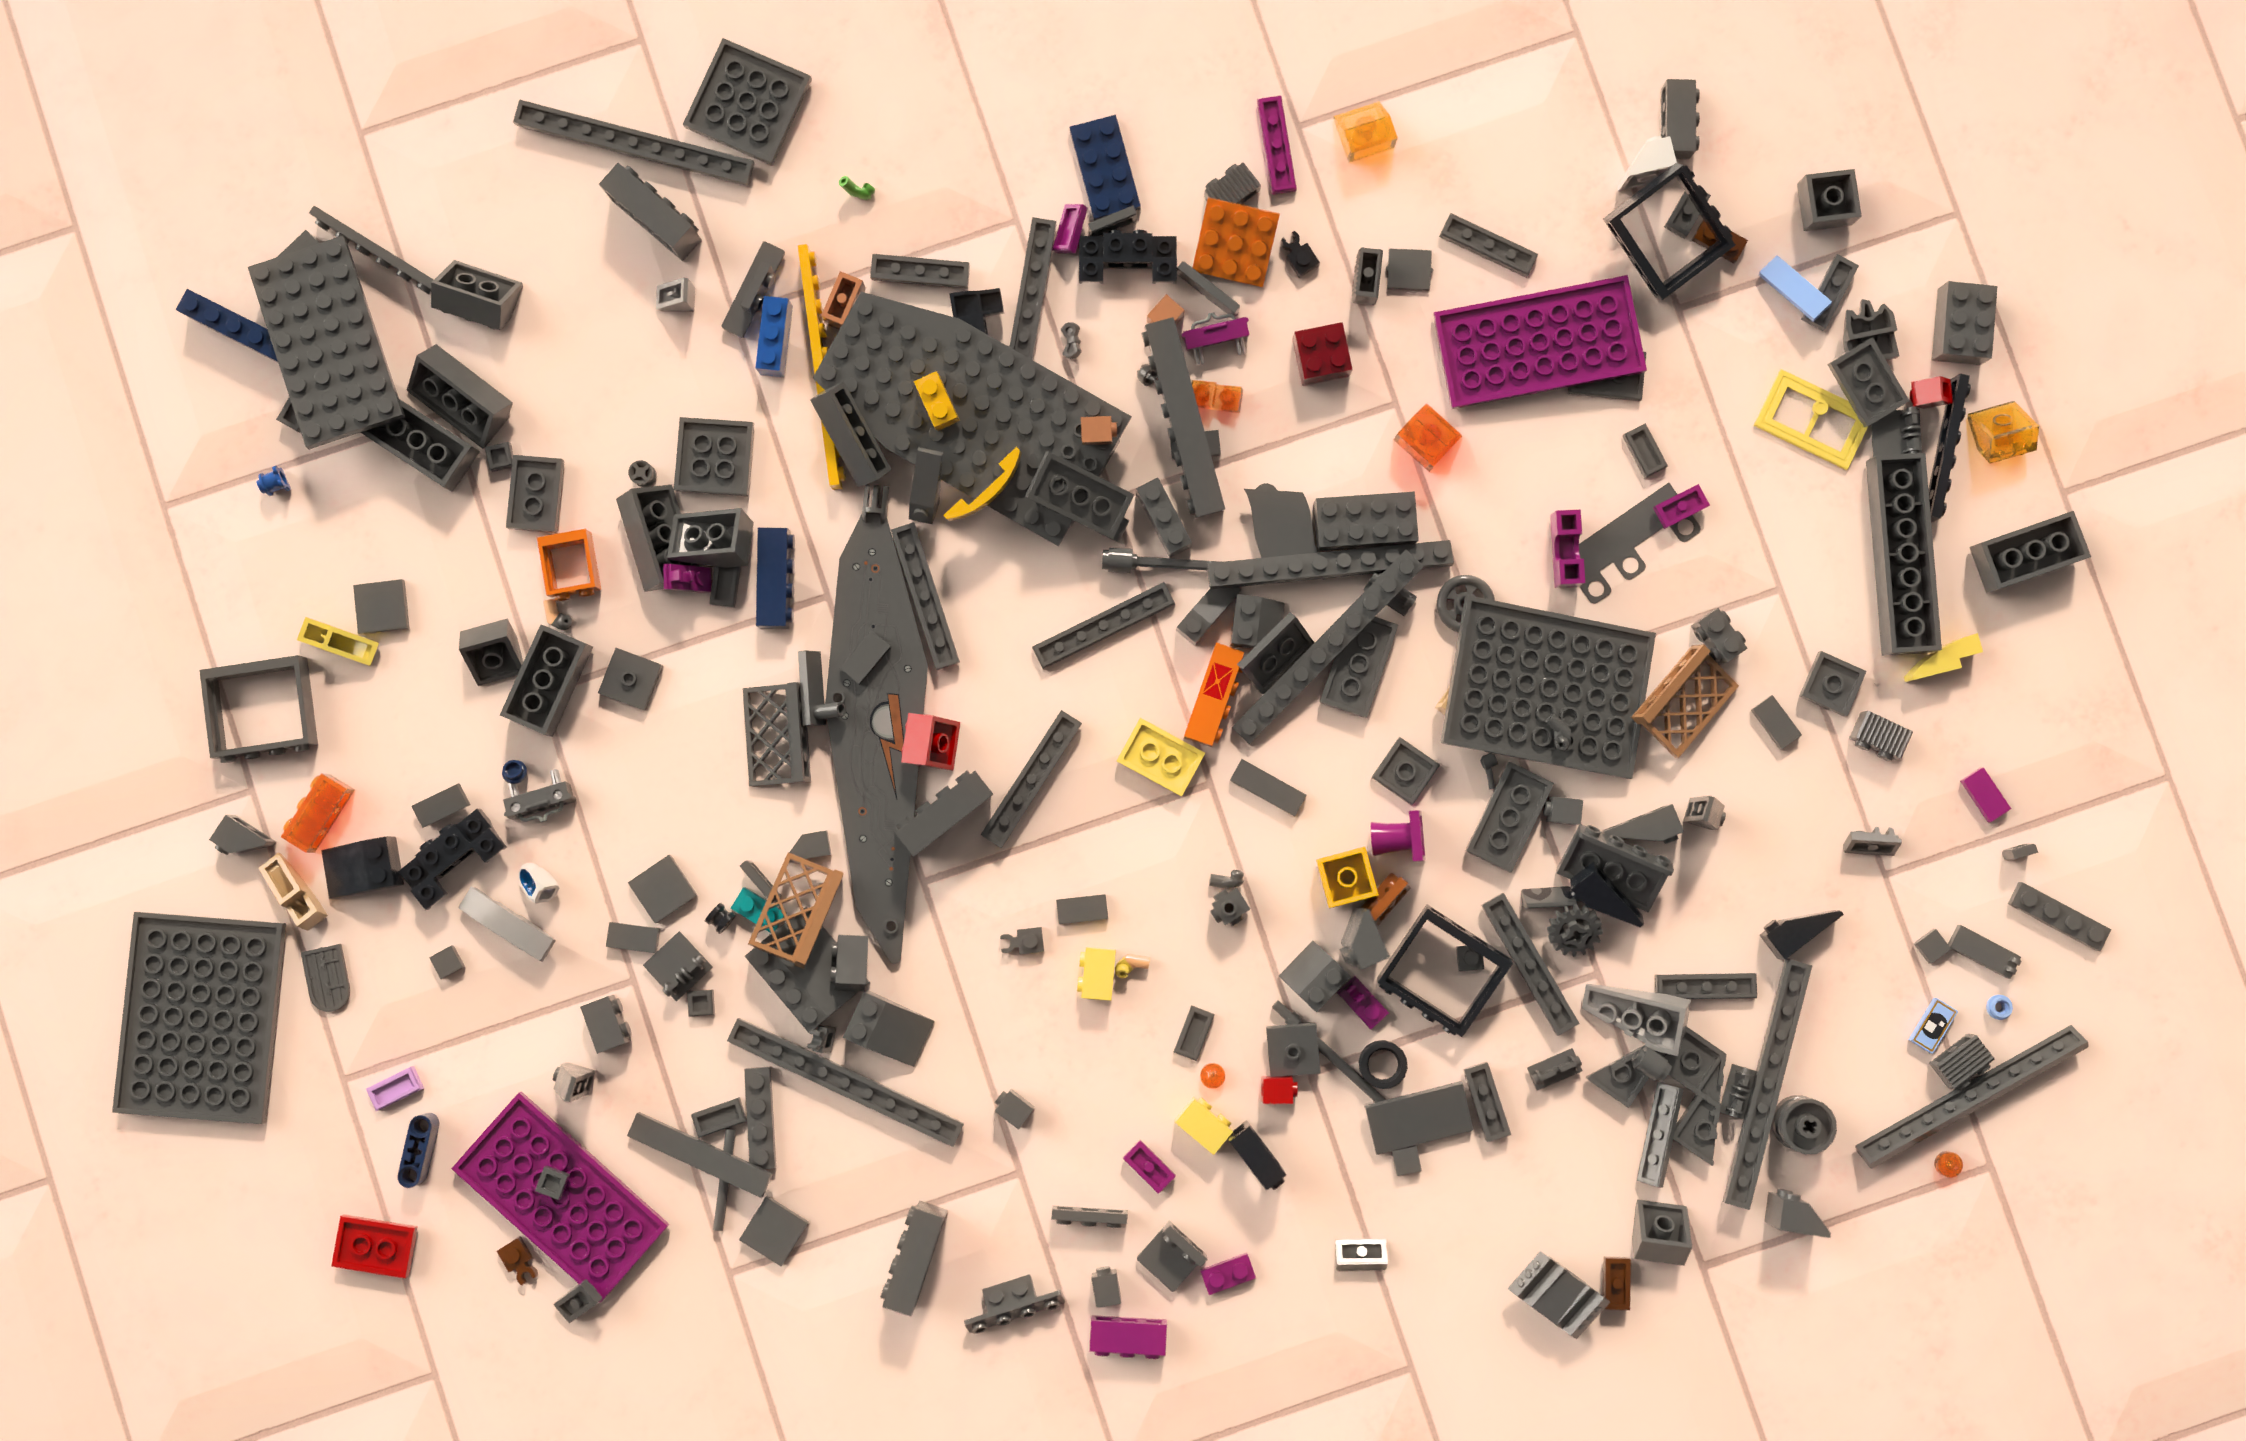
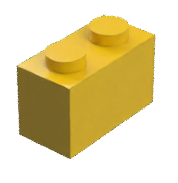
(936, 401)

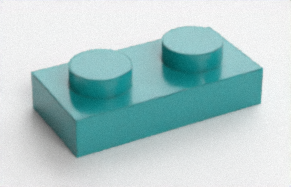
(751, 905)

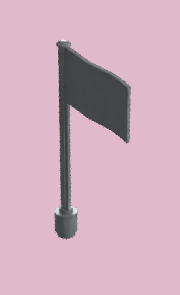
(1280, 529)

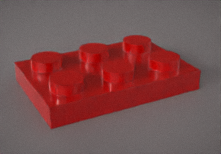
(374, 1246)

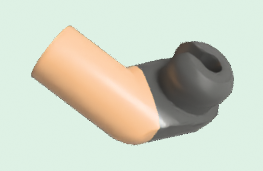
(554, 617)

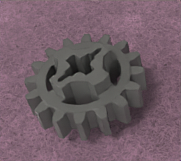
(1574, 930)

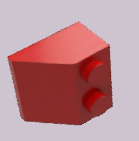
(930, 741)

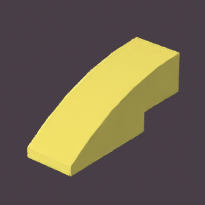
(337, 641)
(1945, 659)

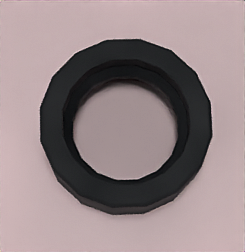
(1401, 1060)

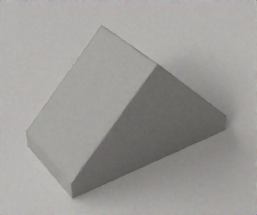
(676, 296)

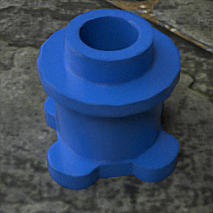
(273, 481)

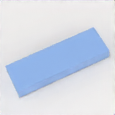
(1795, 288)

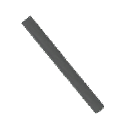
(723, 1186)

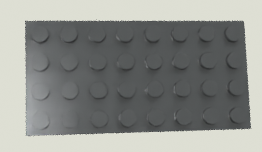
(325, 342)

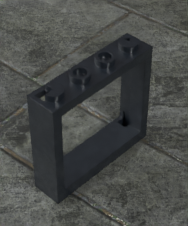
(1708, 213)
(1428, 1010)

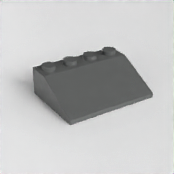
(806, 990)

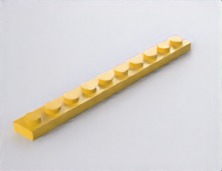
(817, 331)

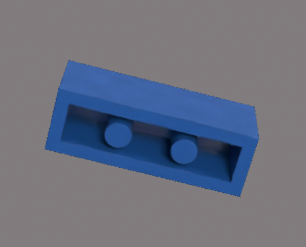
(774, 336)

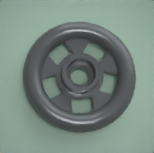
(1448, 592)

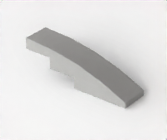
(507, 924)

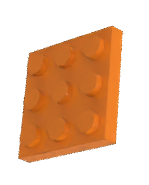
(1235, 242)

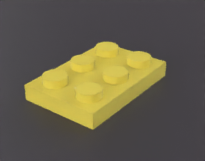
(1160, 757)

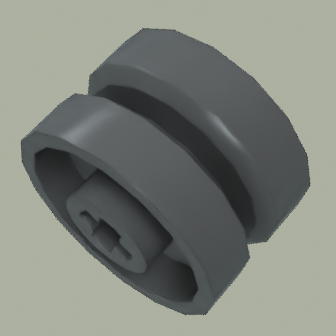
(1810, 1138)

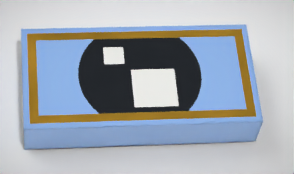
(1933, 1025)

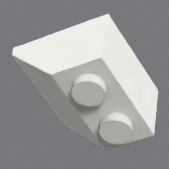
(1649, 163)

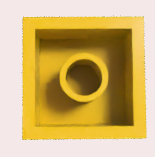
(1347, 877)

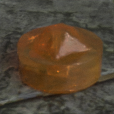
(1212, 1075)
(1948, 1164)

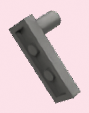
(812, 693)

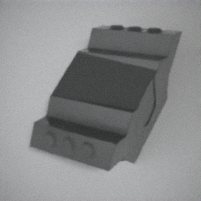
(1558, 1294)

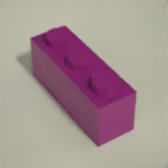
(1128, 1336)

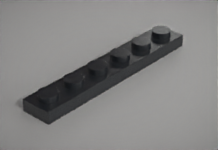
(1948, 440)

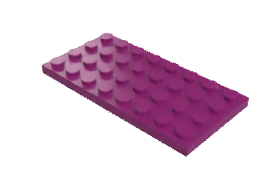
(1539, 342)
(597, 1223)

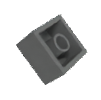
(1829, 199)

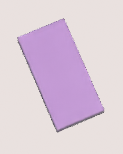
(394, 1088)

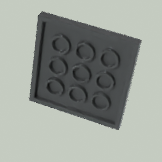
(747, 101)

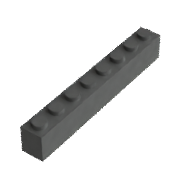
(1184, 418)

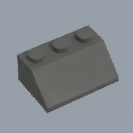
(475, 294)

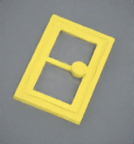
(1811, 419)

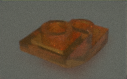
(1217, 397)

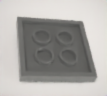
(714, 456)

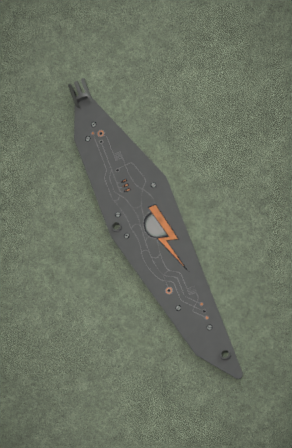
(868, 740)

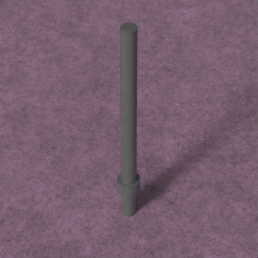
(1294, 1018)

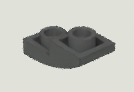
(440, 805)

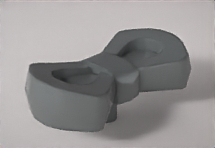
(1071, 331)

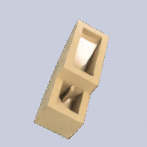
(292, 892)

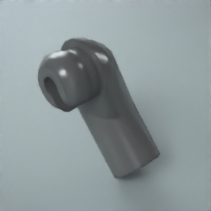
(1562, 732)
(1232, 881)

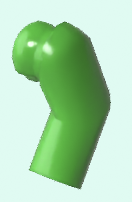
(853, 190)

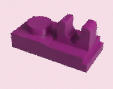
(687, 578)
(1362, 1002)

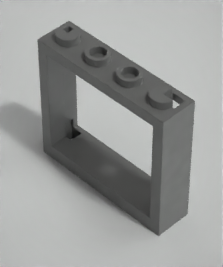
(213, 710)

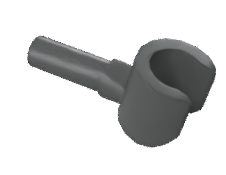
(1488, 761)

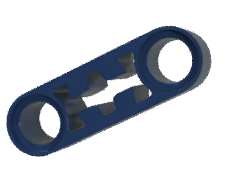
(423, 1160)

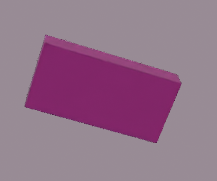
(1070, 228)
(1985, 794)

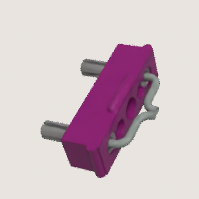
(1214, 334)

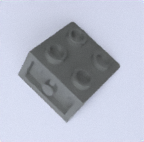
(1171, 1256)

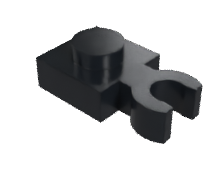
(1301, 257)

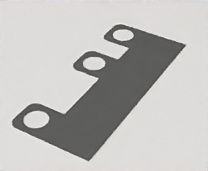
(1619, 537)

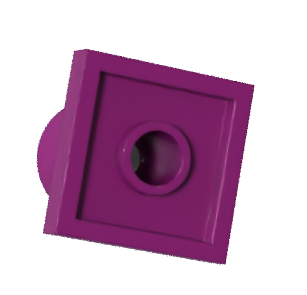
(1399, 837)

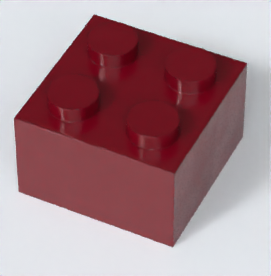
(1322, 353)

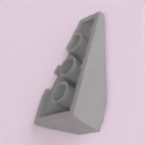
(1648, 1016)

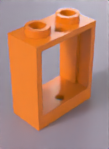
(561, 540)

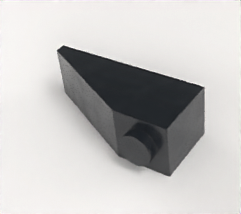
(1603, 895)
(1791, 934)

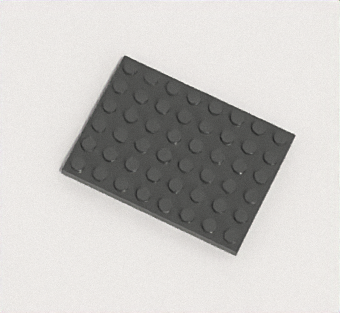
(1528, 663)
(199, 1018)

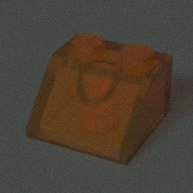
(1427, 437)

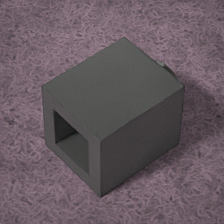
(1563, 810)
(1013, 1108)
(1106, 1287)

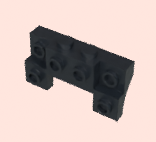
(1128, 251)
(976, 305)
(448, 851)

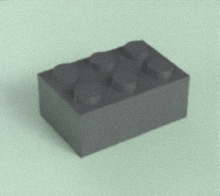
(1964, 323)

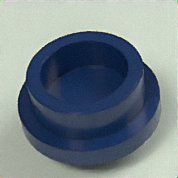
(514, 771)

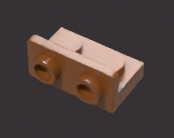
(1389, 895)

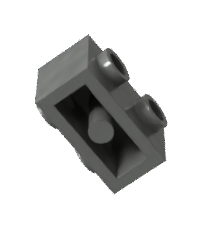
(1719, 636)

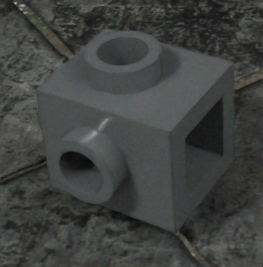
(1238, 903)

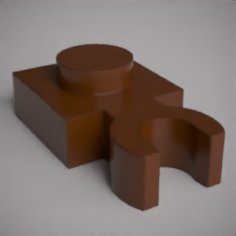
(515, 1256)

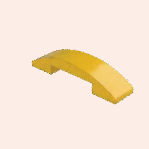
(962, 509)

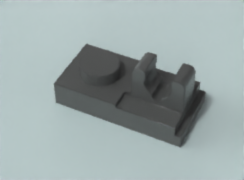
(1872, 843)

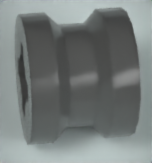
(638, 470)

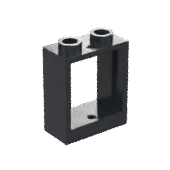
(1257, 1156)

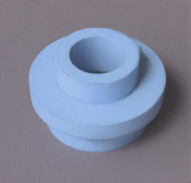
(2006, 1009)

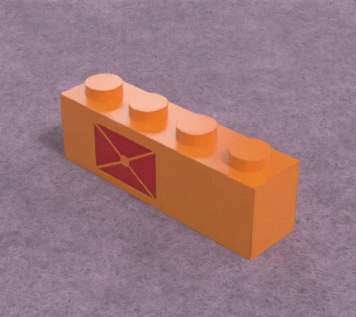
(1213, 696)

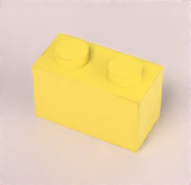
(1098, 973)
(1204, 1124)

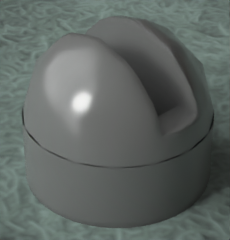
(1146, 379)

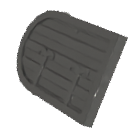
(326, 977)

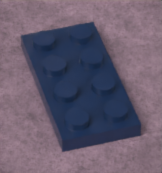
(1104, 166)

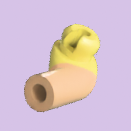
(1130, 962)

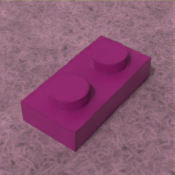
(1681, 506)
(1149, 1166)
(1228, 1273)

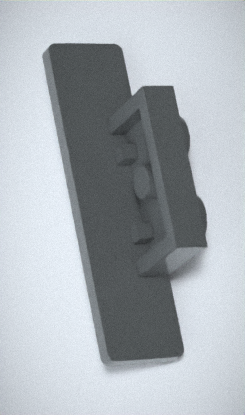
(753, 289)
(1010, 1301)

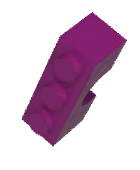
(1565, 535)

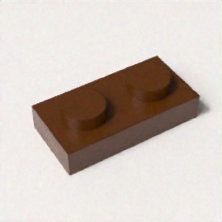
(1705, 238)
(1617, 1282)

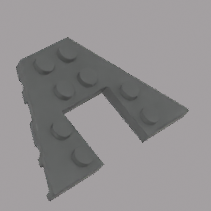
(1696, 1068)

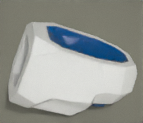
(537, 883)

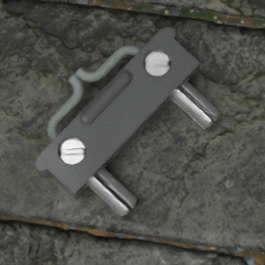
(538, 800)

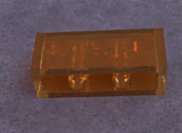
(317, 812)

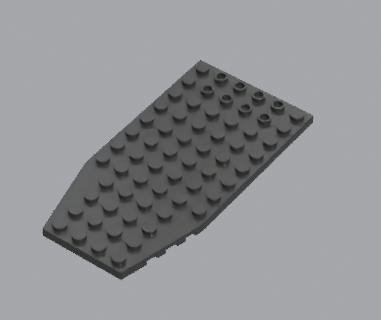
(995, 392)

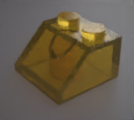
(1365, 131)
(2003, 431)

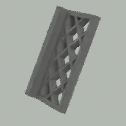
(796, 730)

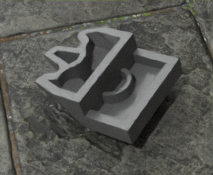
(1871, 324)

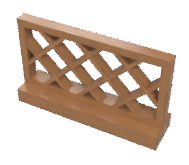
(1674, 683)
(815, 920)

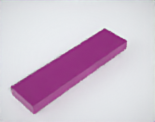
(1276, 145)

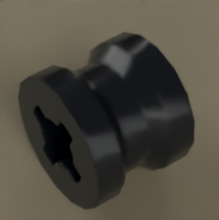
(720, 918)

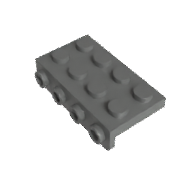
(1627, 866)

